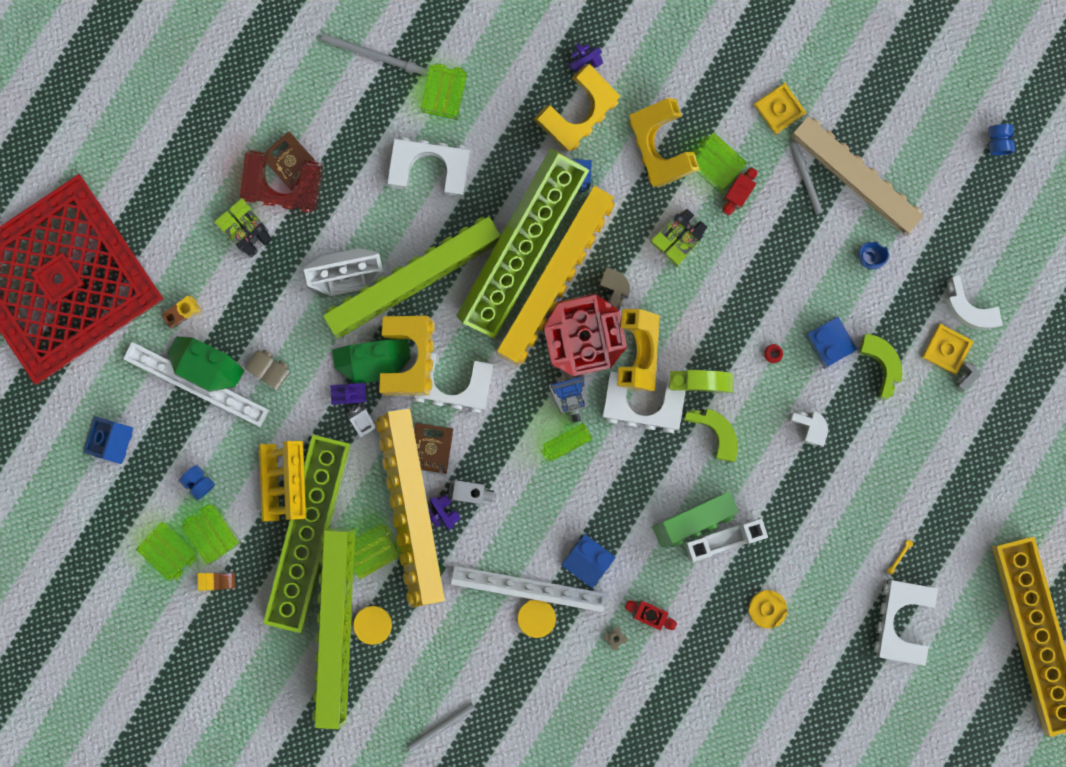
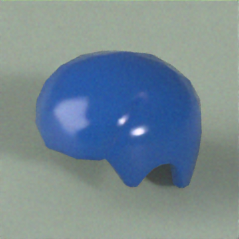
(873, 255)

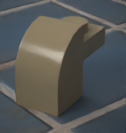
(616, 283)

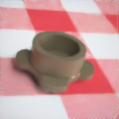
(615, 633)

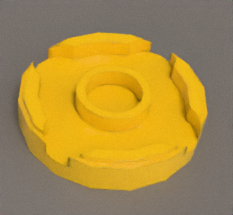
(767, 609)
(536, 618)
(372, 625)

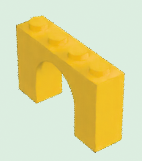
(601, 99)
(646, 124)
(646, 332)
(417, 379)

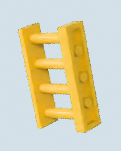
(293, 481)

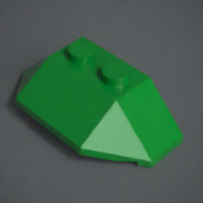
(367, 360)
(203, 365)

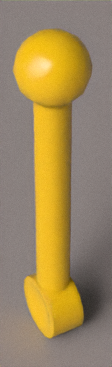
(908, 544)

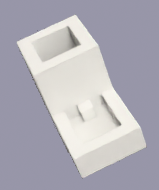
(816, 427)

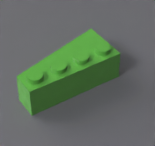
(696, 519)

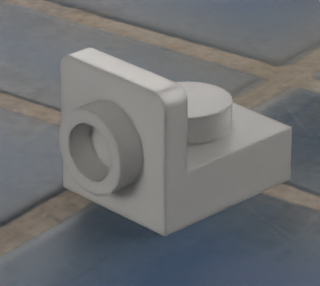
(966, 380)
(361, 420)

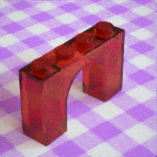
(255, 187)

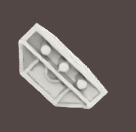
(343, 271)

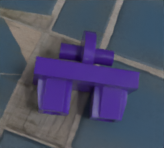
(592, 56)
(348, 393)
(447, 519)

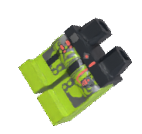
(683, 232)
(246, 234)

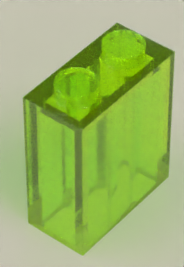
(444, 91)
(718, 162)
(566, 443)
(210, 533)
(374, 550)
(167, 551)

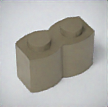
(268, 370)

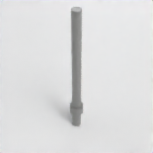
(409, 66)

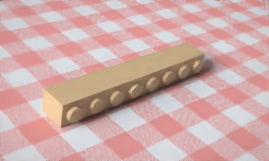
(857, 176)

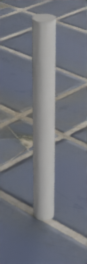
(806, 178)
(441, 727)

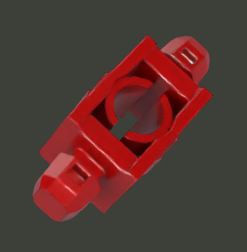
(739, 191)
(638, 609)

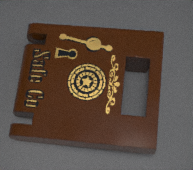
(289, 162)
(431, 450)

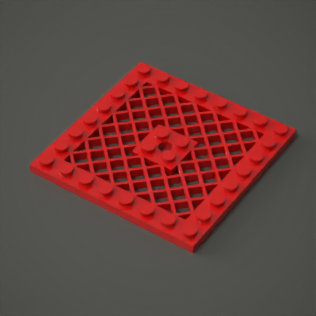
(147, 294)

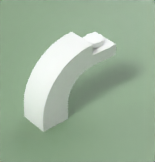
(966, 313)

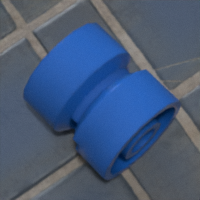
(1001, 139)
(196, 482)

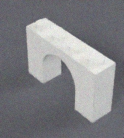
(407, 152)
(473, 397)
(667, 417)
(725, 539)
(889, 644)

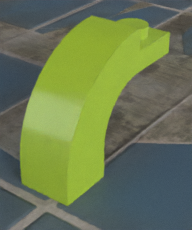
(887, 358)
(702, 381)
(726, 436)

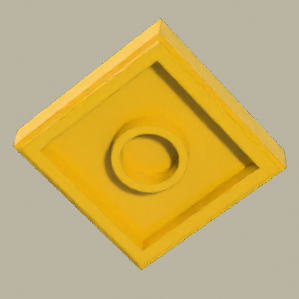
(780, 108)
(947, 349)

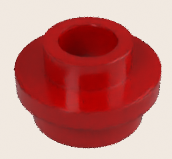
(773, 347)

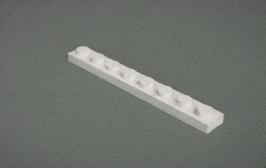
(223, 398)
(529, 589)

